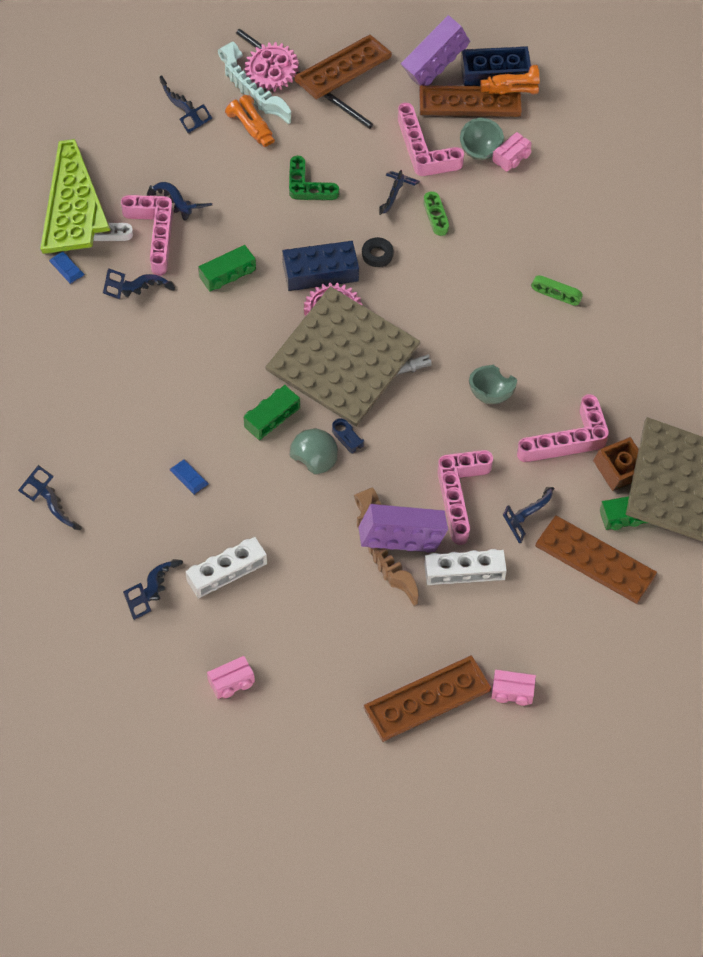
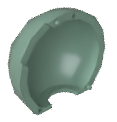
(481, 138)
(490, 385)
(315, 449)

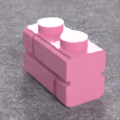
(512, 152)
(231, 677)
(513, 687)

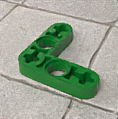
(301, 185)

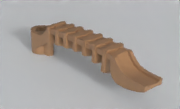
(391, 572)

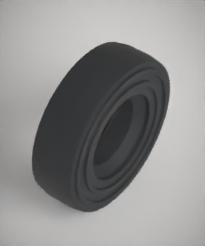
(375, 261)

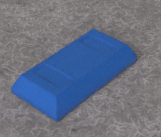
(66, 267)
(189, 476)

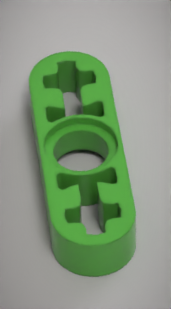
(435, 219)
(567, 293)

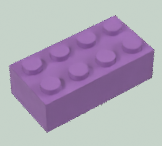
(436, 52)
(402, 528)

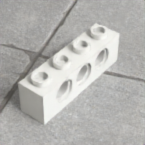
(456, 573)
(221, 575)

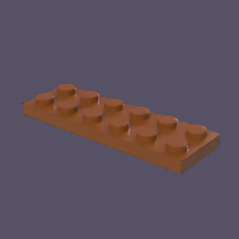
(343, 66)
(467, 102)
(596, 559)
(427, 698)

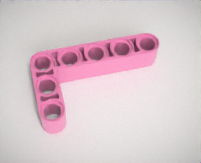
(423, 161)
(157, 209)
(570, 438)
(453, 491)

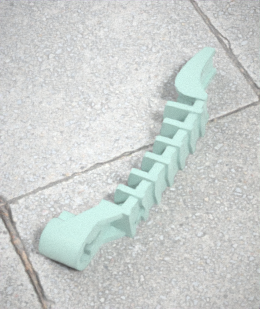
(264, 101)

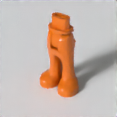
(513, 83)
(257, 127)

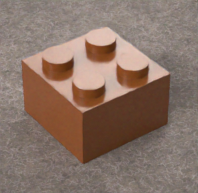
(617, 463)

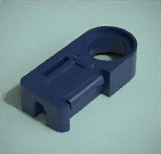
(347, 437)

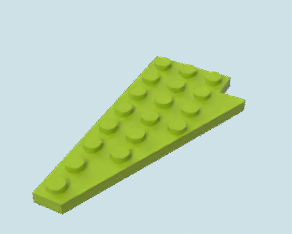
(73, 204)

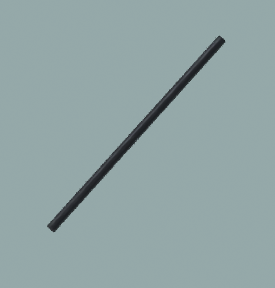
(329, 96)

